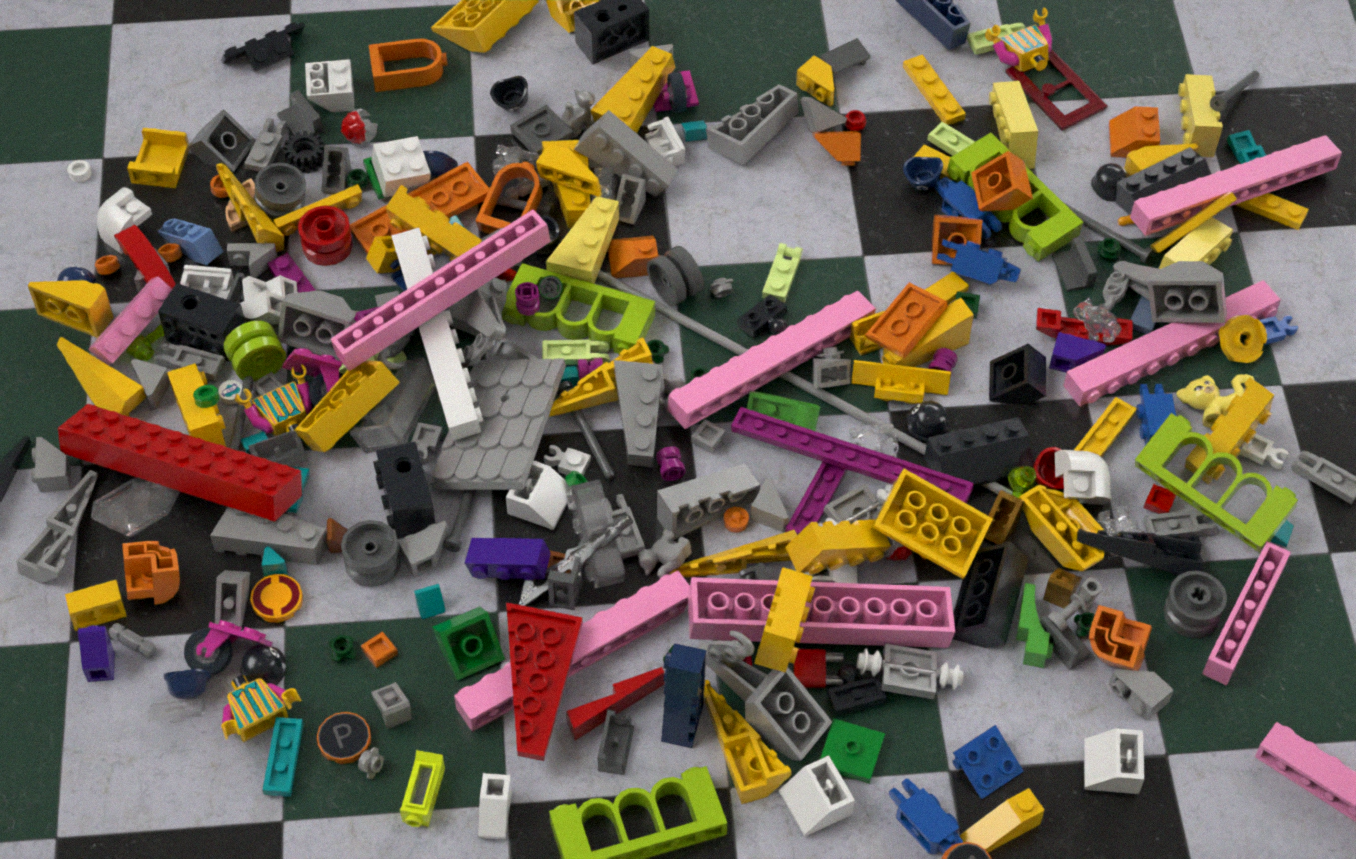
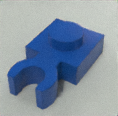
(1278, 330)

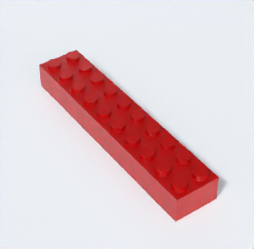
(181, 462)

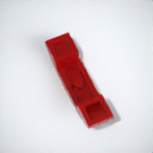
(143, 255)
(1051, 323)

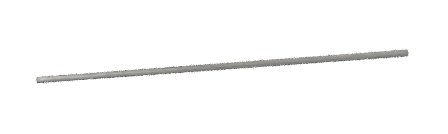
(788, 376)

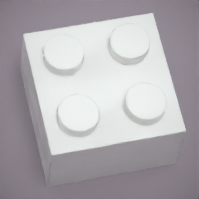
(400, 164)

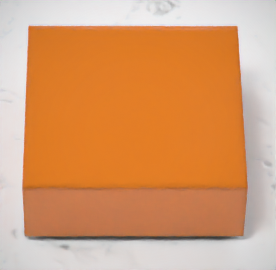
(379, 649)

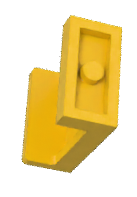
(159, 158)

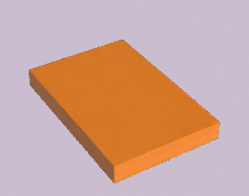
(906, 320)

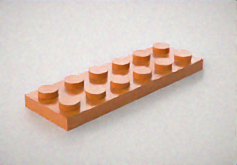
(448, 193)

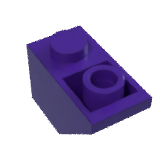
(1073, 352)
(96, 653)

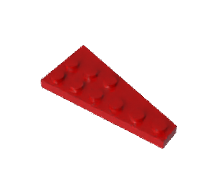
(540, 660)

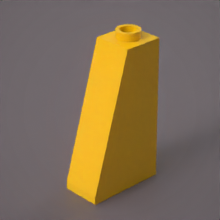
(949, 331)

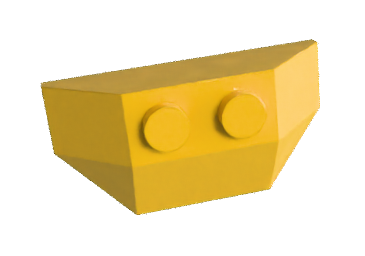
(1056, 526)

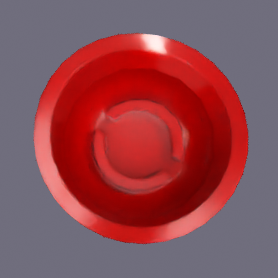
(1045, 469)

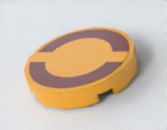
(276, 598)

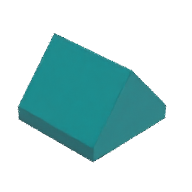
(273, 563)

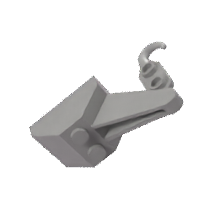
(1176, 293)
(480, 316)
(315, 317)
(774, 703)

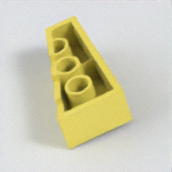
(1198, 118)
(1201, 244)

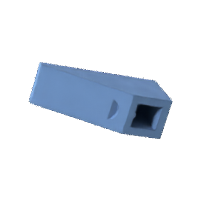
(195, 240)

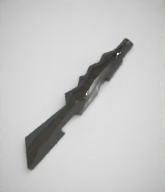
(586, 549)

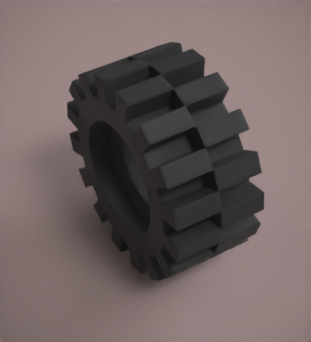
(304, 142)

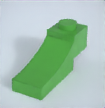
(1031, 631)

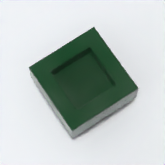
(971, 301)

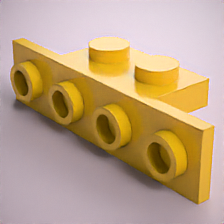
(900, 382)

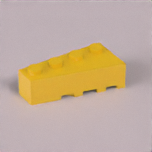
(637, 90)
(441, 235)
(836, 545)
(784, 619)

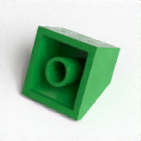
(469, 642)

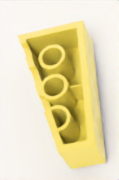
(1015, 120)
(587, 242)

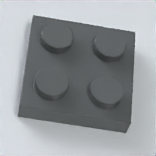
(539, 127)

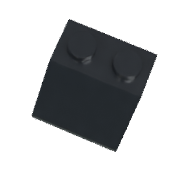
(1018, 376)

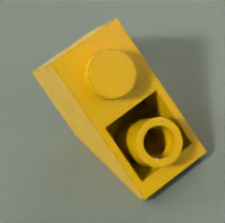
(817, 80)

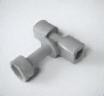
(1080, 602)

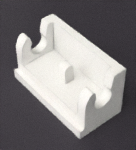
(666, 141)
(208, 279)

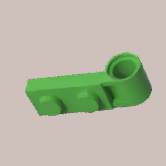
(785, 409)

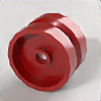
(325, 235)

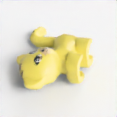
(1205, 395)

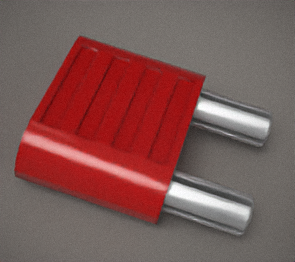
(811, 668)

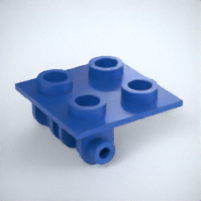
(987, 761)

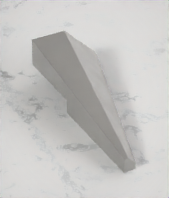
(48, 552)

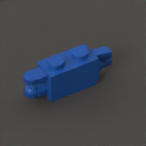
(962, 202)
(980, 264)
(1153, 410)
(925, 818)

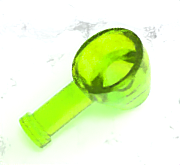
(141, 346)
(1021, 479)

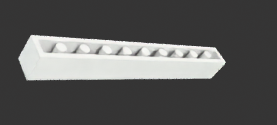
(440, 342)

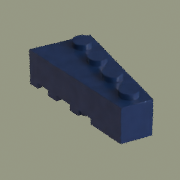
(941, 19)
(683, 694)

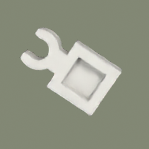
(1261, 449)
(569, 461)

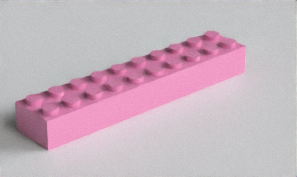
(835, 616)

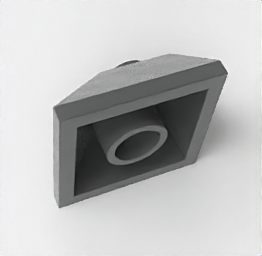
(222, 142)

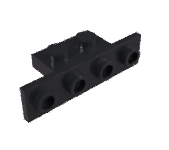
(268, 50)

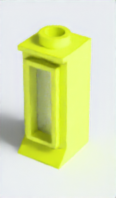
(422, 789)

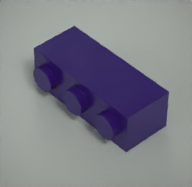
(507, 558)

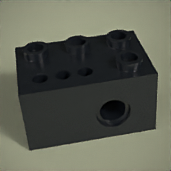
(611, 27)
(199, 319)
(405, 489)

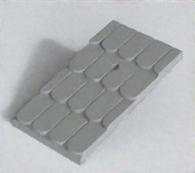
(514, 409)

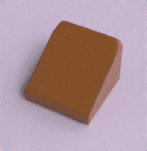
(335, 535)

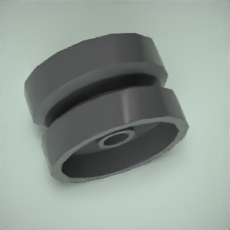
(280, 189)
(675, 276)
(371, 553)
(1195, 604)

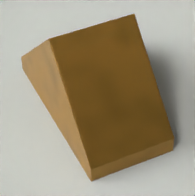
(1005, 516)
(1060, 587)

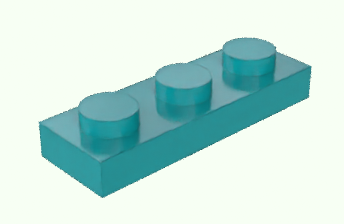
(283, 757)

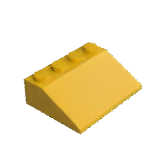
(481, 22)
(932, 523)

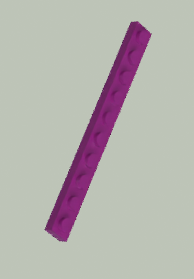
(841, 452)

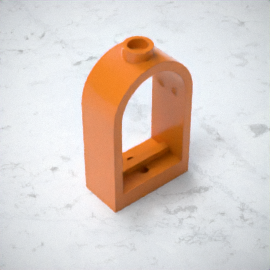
(405, 50)
(515, 170)

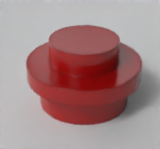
(855, 120)

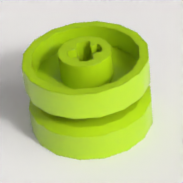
(254, 350)

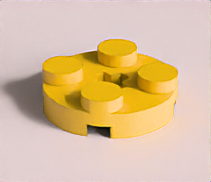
(1230, 338)

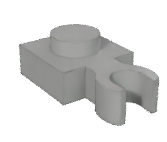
(427, 439)

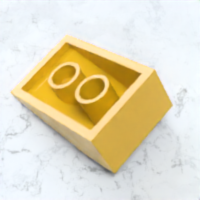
(73, 304)

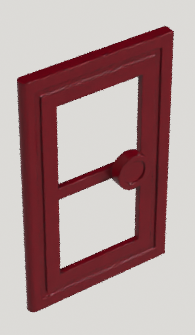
(1039, 96)

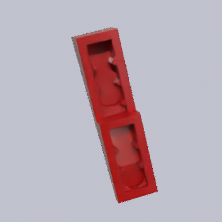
(625, 693)

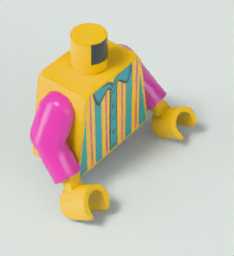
(1024, 47)
(281, 408)
(255, 707)

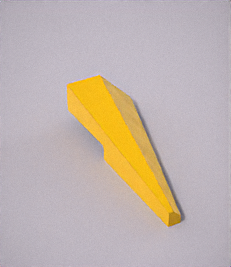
(563, 11)
(247, 209)
(102, 383)
(599, 385)
(736, 559)
(750, 762)

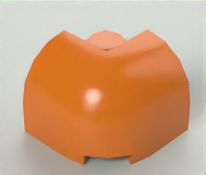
(150, 571)
(1118, 639)

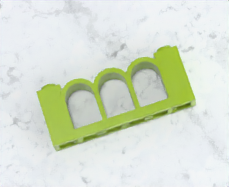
(1040, 239)
(636, 310)
(1178, 433)
(693, 786)

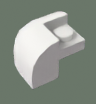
(118, 214)
(265, 299)
(1084, 476)

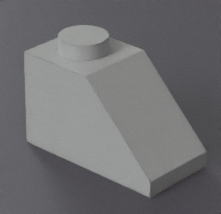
(232, 596)

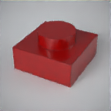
(1159, 500)

